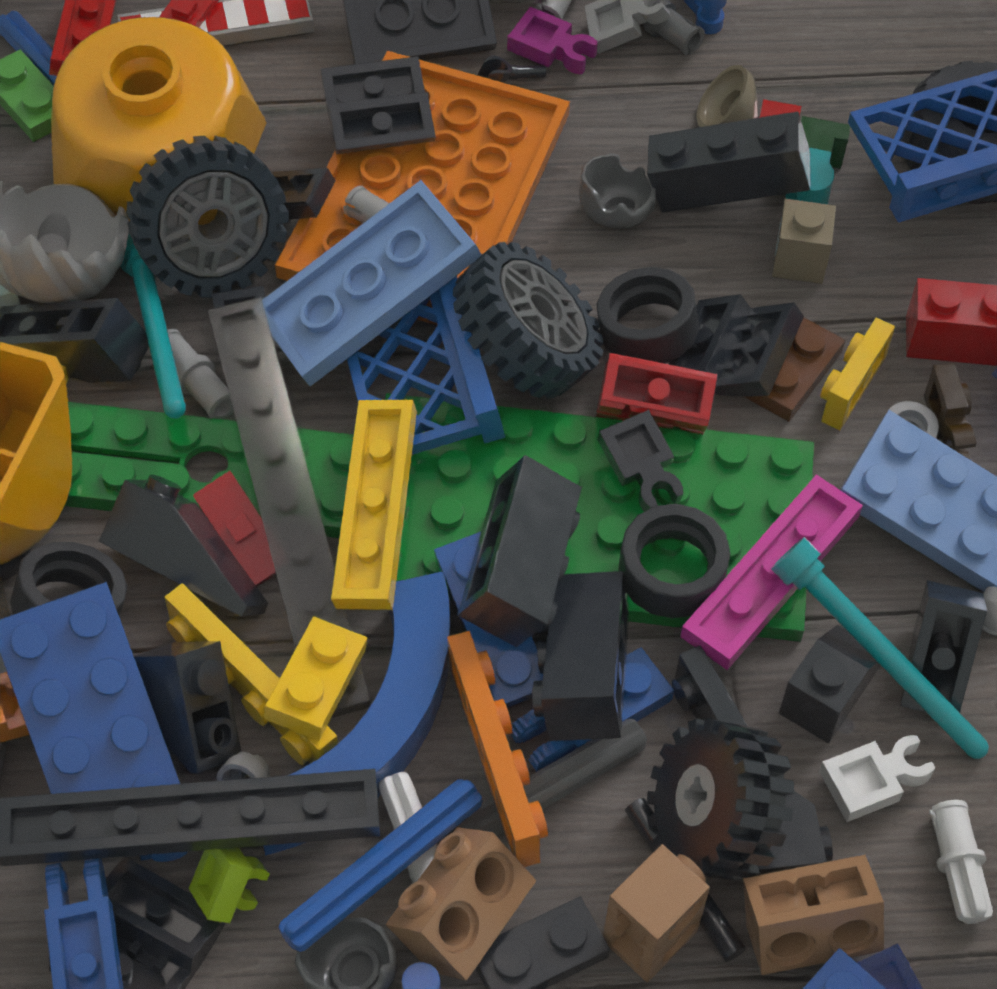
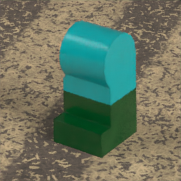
(827, 150)

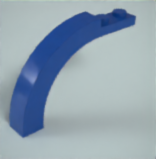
(408, 697)

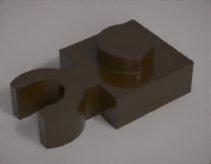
(950, 403)

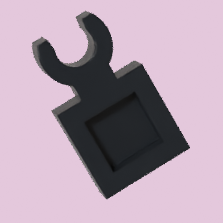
(640, 454)

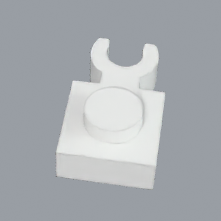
(868, 780)

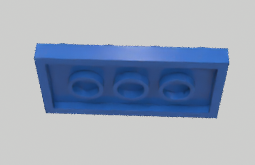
(84, 695)

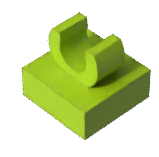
(222, 881)

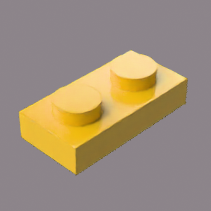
(863, 360)
(315, 678)

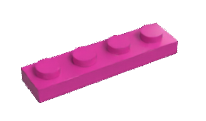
(752, 591)

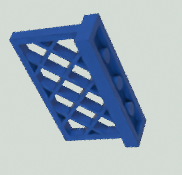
(940, 179)
(465, 372)

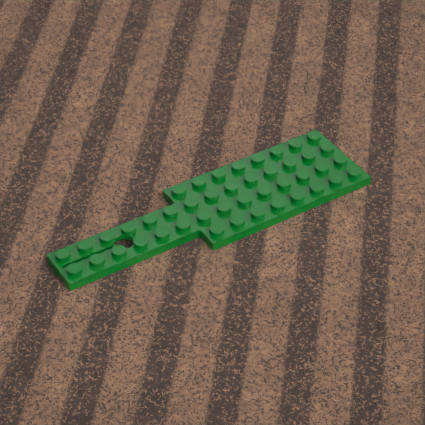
(727, 475)

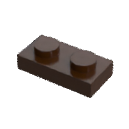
(805, 365)

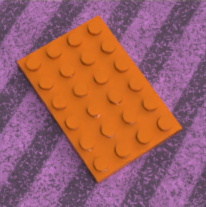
(479, 167)

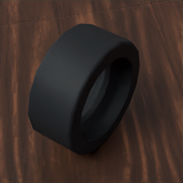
(648, 287)
(682, 524)
(65, 563)

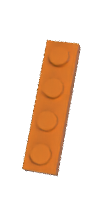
(504, 769)

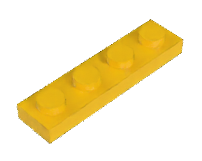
(374, 505)
(245, 671)

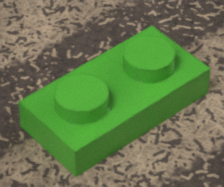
(26, 95)

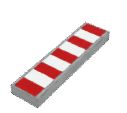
(249, 19)

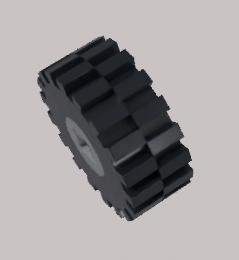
(721, 797)

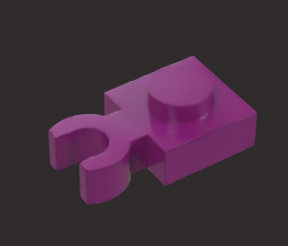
(548, 38)

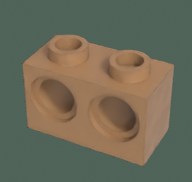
(469, 905)
(655, 911)
(812, 912)

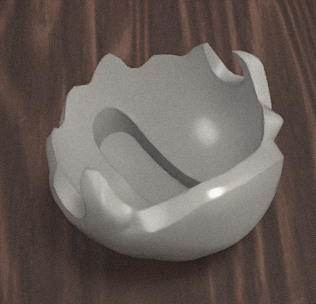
(59, 243)

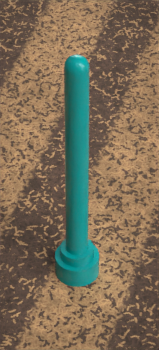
(156, 332)
(803, 569)

